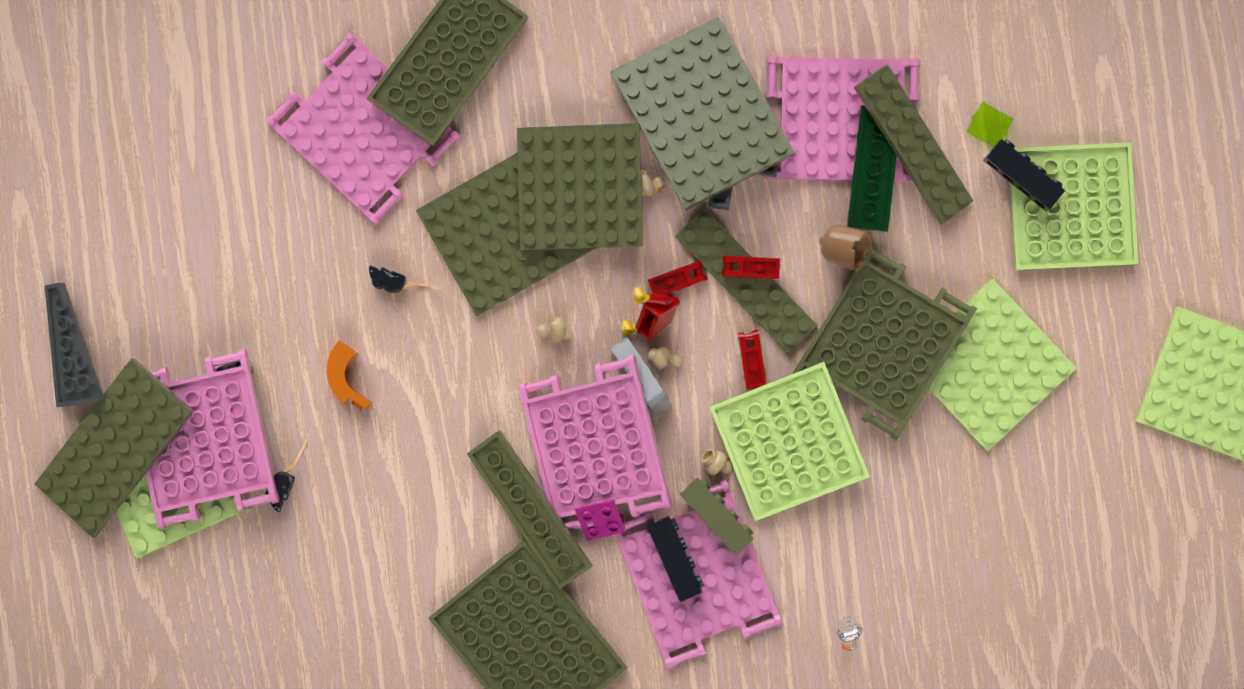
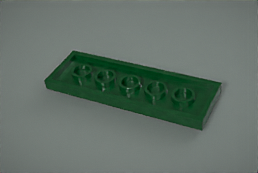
(871, 177)

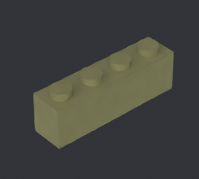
(716, 516)

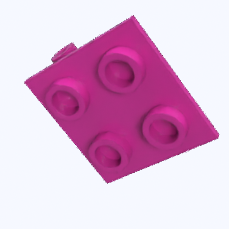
(605, 518)

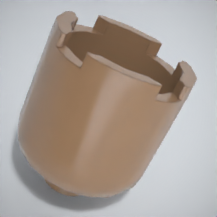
(846, 246)

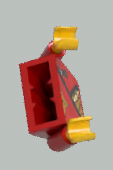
(655, 313)

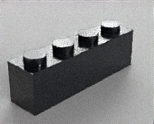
(1024, 175)
(674, 558)

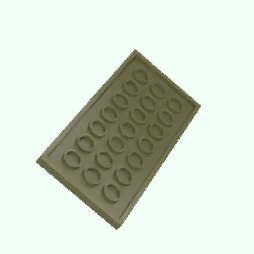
(445, 63)
(113, 447)

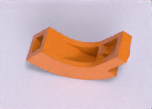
(337, 371)

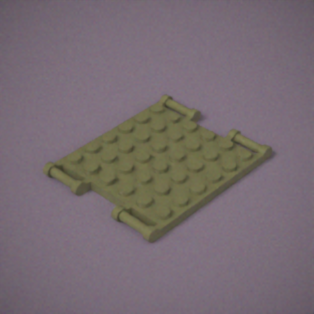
(886, 341)

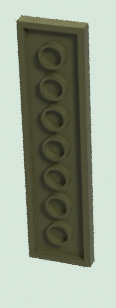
(913, 144)
(759, 297)
(529, 509)

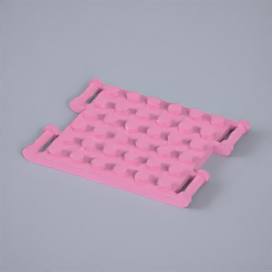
(824, 110)
(350, 137)
(596, 442)
(217, 449)
(731, 591)

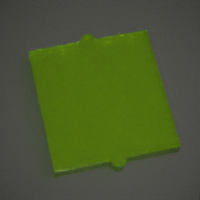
(989, 124)

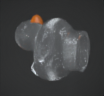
(848, 632)

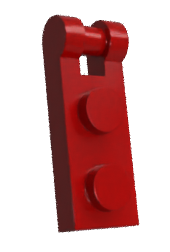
(752, 267)
(677, 279)
(752, 360)

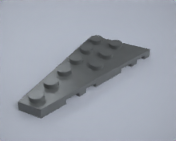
(71, 363)

